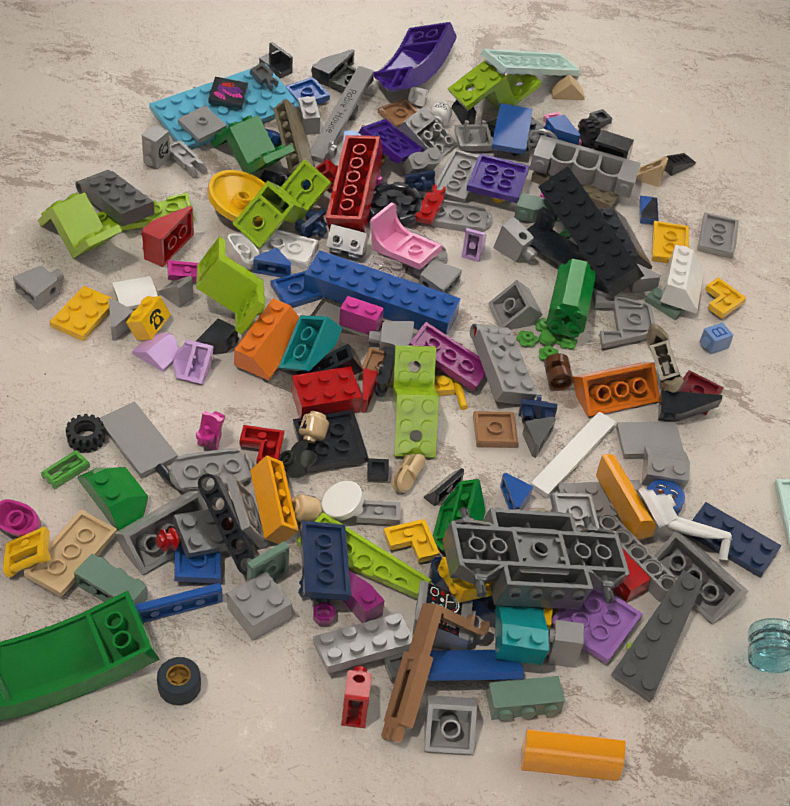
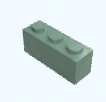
(107, 581)
(525, 698)

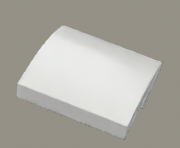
(134, 290)

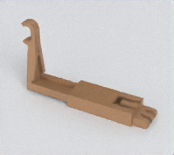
(416, 667)

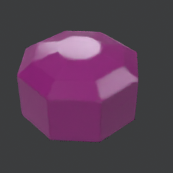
(324, 614)

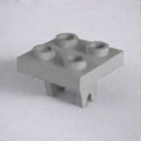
(473, 137)

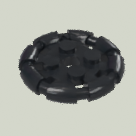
(396, 193)

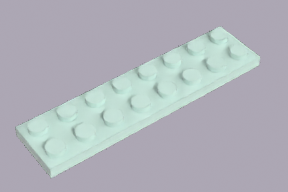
(529, 62)

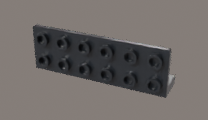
(555, 245)

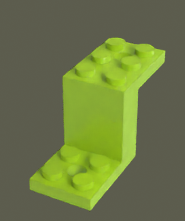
(493, 86)
(282, 203)
(78, 224)
(231, 285)
(415, 401)

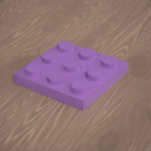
(604, 623)

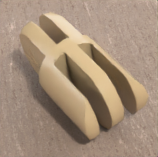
(407, 472)

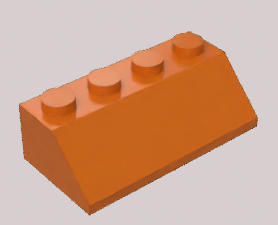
(266, 340)
(617, 388)

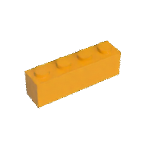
(273, 500)

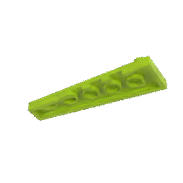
(161, 209)
(377, 563)

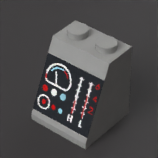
(447, 636)

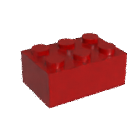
(326, 391)

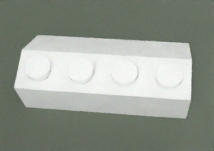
(683, 280)

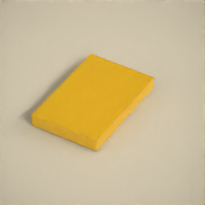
(665, 238)

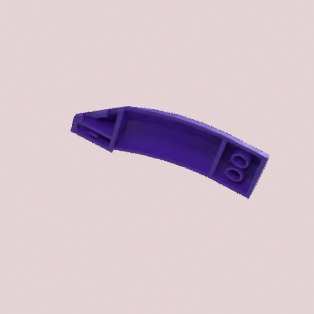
(417, 57)

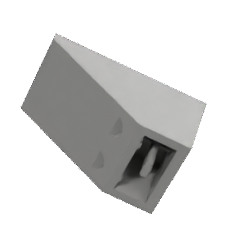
(427, 132)

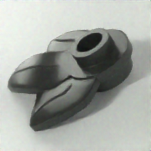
(297, 459)

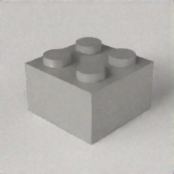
(259, 605)

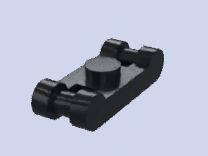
(385, 372)

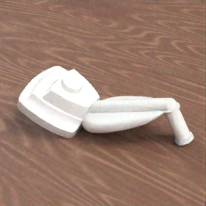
(663, 514)

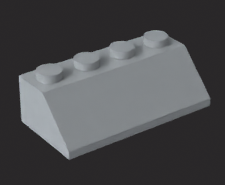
(139, 538)
(719, 589)

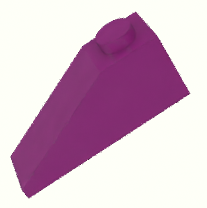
(364, 600)

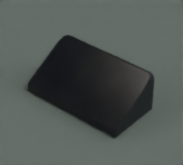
(464, 114)
(445, 487)

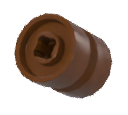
(558, 372)

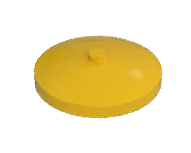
(232, 192)

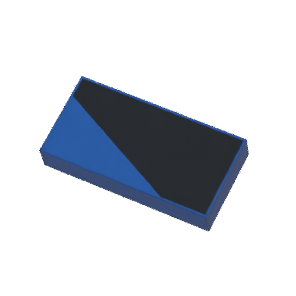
(648, 209)

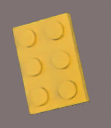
(82, 313)

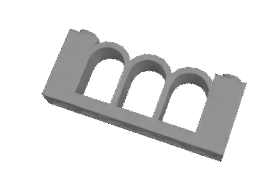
(623, 169)

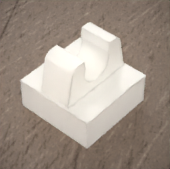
(417, 96)

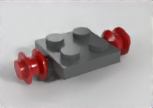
(195, 532)

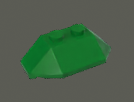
(115, 494)
(466, 494)

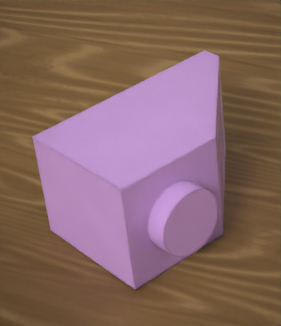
(473, 244)

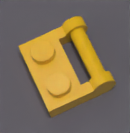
(26, 546)

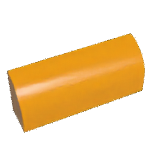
(624, 497)
(572, 755)

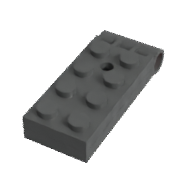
(116, 197)

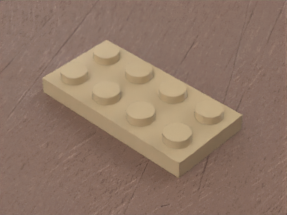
(68, 550)

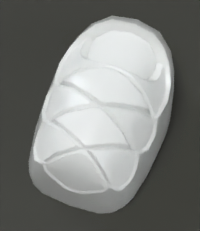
(241, 250)

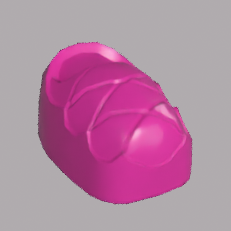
(18, 518)

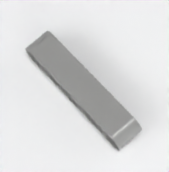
(661, 578)

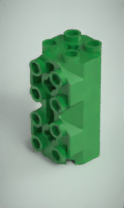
(571, 298)

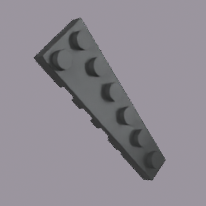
(652, 649)

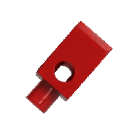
(356, 689)

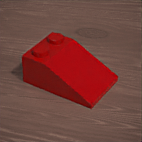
(167, 235)

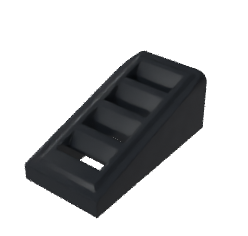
(678, 163)

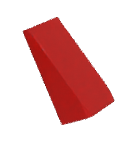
(368, 387)

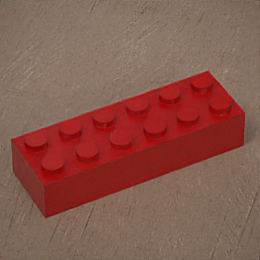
(355, 182)

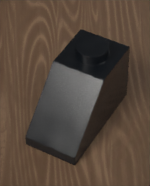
(221, 336)

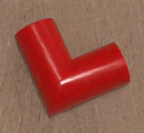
(267, 440)

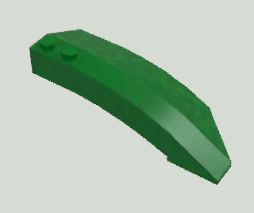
(73, 657)

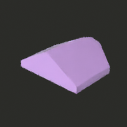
(158, 351)
(193, 362)

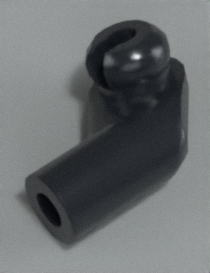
(163, 471)

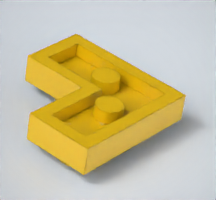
(726, 298)
(415, 535)

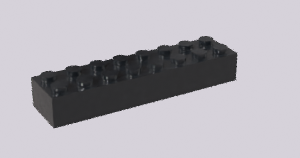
(591, 231)

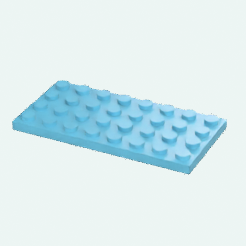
(258, 101)

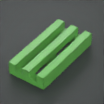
(67, 472)

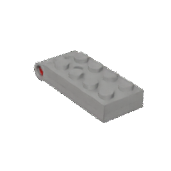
(502, 363)

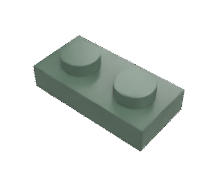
(654, 299)

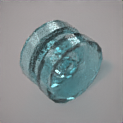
(769, 645)

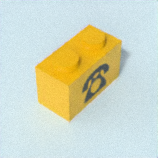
(148, 318)

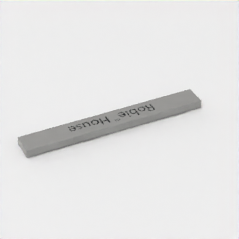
(341, 112)

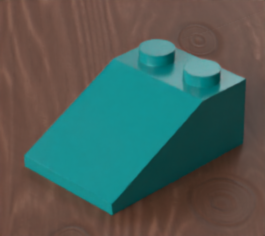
(310, 342)
(521, 634)

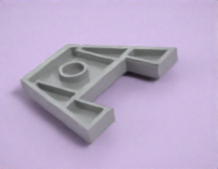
(630, 316)

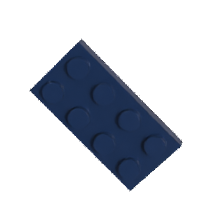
(747, 548)
(324, 561)

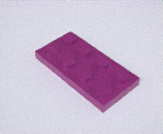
(451, 356)

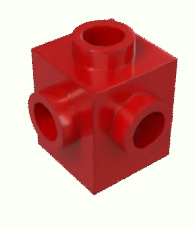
(329, 170)

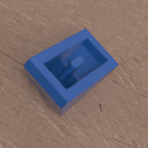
(272, 264)
(515, 491)

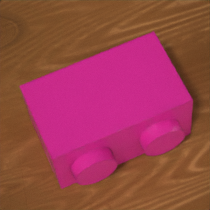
(360, 315)

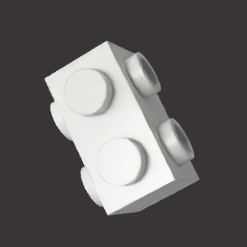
(347, 241)

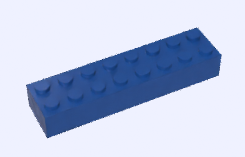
(399, 297)

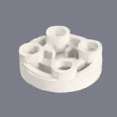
(343, 500)

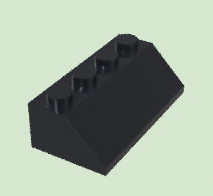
(626, 235)

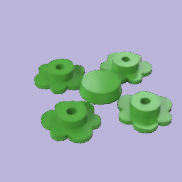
(547, 338)

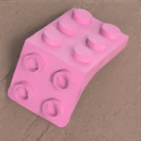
(395, 241)

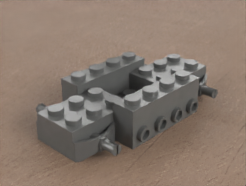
(506, 551)

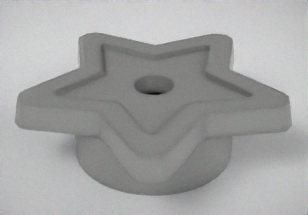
(331, 151)

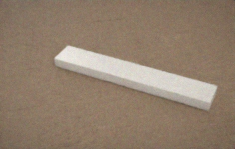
(572, 454)

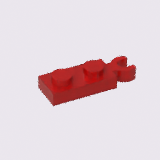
(431, 205)

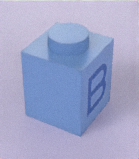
(716, 338)

